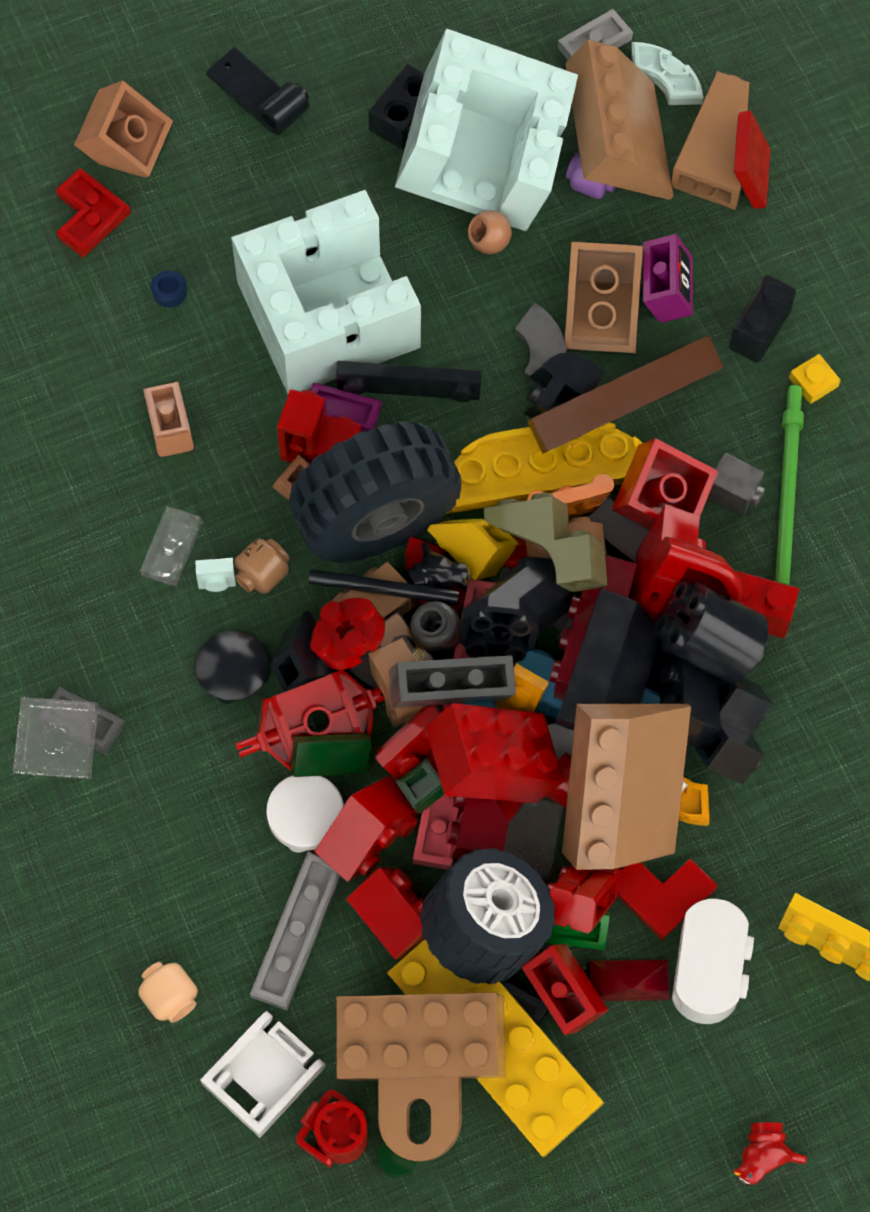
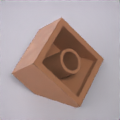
(123, 130)

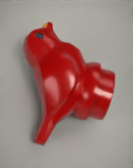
(765, 1152)

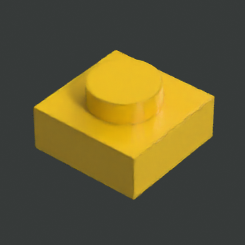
(815, 378)

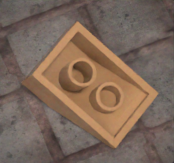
(603, 297)

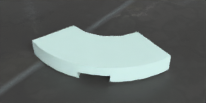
(668, 73)

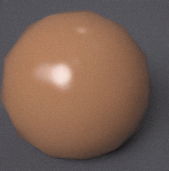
(489, 232)

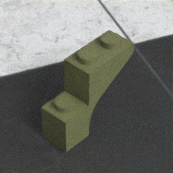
(544, 521)

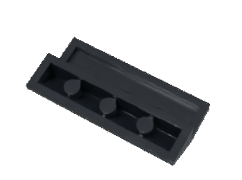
(612, 657)

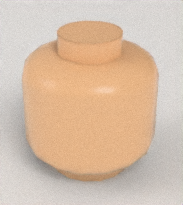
(168, 991)

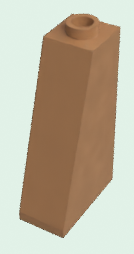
(709, 152)

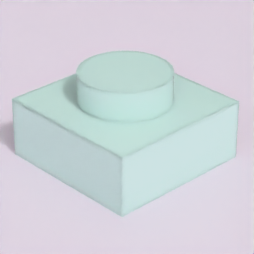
(215, 574)

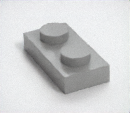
(605, 29)

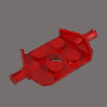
(286, 714)

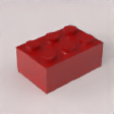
(494, 753)

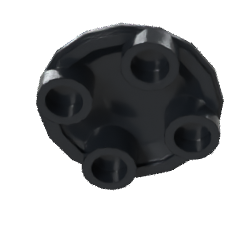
(232, 666)

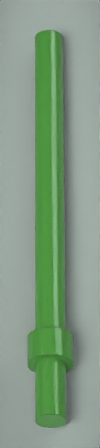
(792, 423)

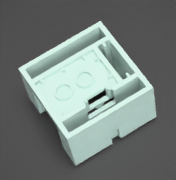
(487, 129)
(321, 283)

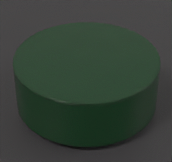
(392, 1164)

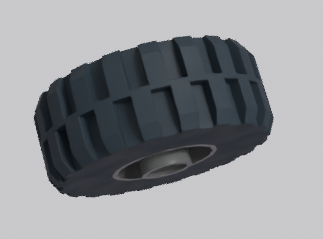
(374, 492)

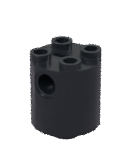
(713, 631)

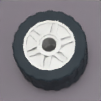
(487, 916)

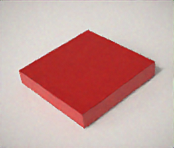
(752, 159)

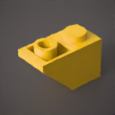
(475, 544)

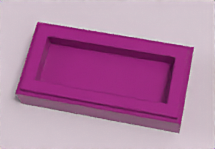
(350, 405)

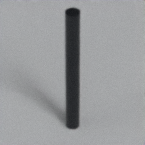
(383, 587)

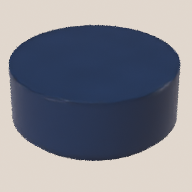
(168, 288)

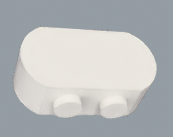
(711, 961)

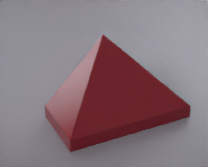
(630, 979)

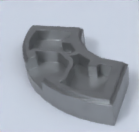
(540, 336)

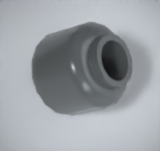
(436, 627)

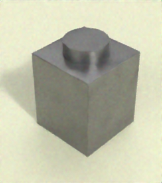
(737, 485)

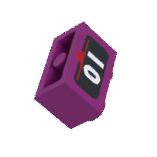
(668, 278)

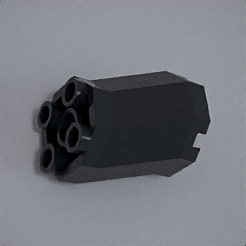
(514, 611)

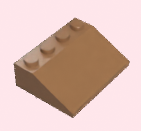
(618, 122)
(625, 783)

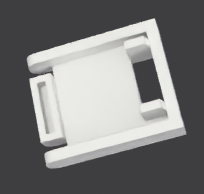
(265, 1068)

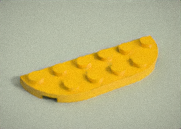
(513, 466)

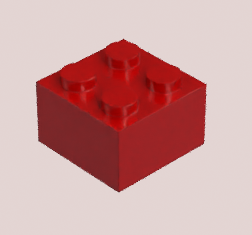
(662, 477)

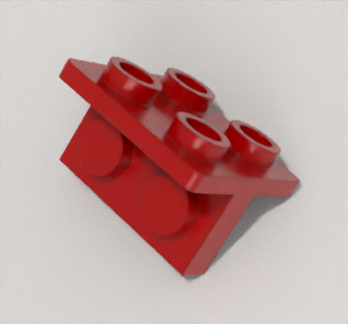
(409, 744)

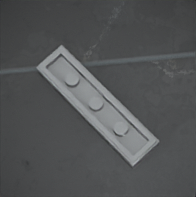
(296, 933)

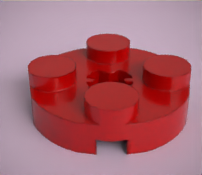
(339, 618)

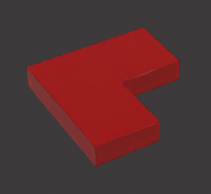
(96, 214)
(663, 905)

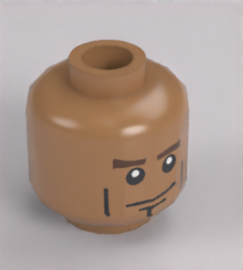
(261, 566)

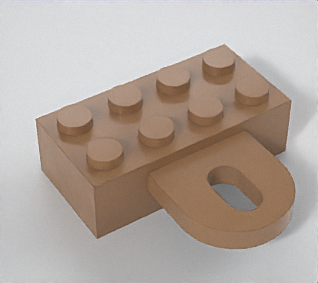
(417, 1052)

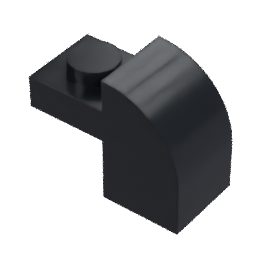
(561, 377)

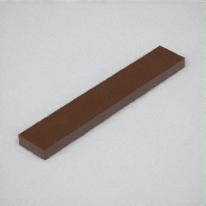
(624, 394)

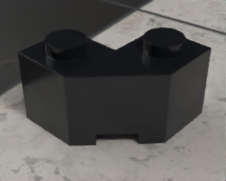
(733, 748)

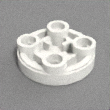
(303, 811)

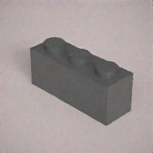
(452, 681)

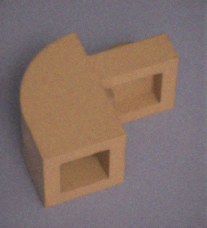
(380, 663)

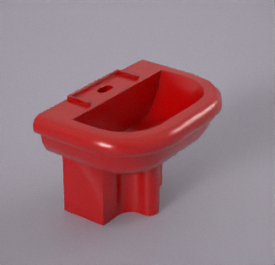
(676, 554)

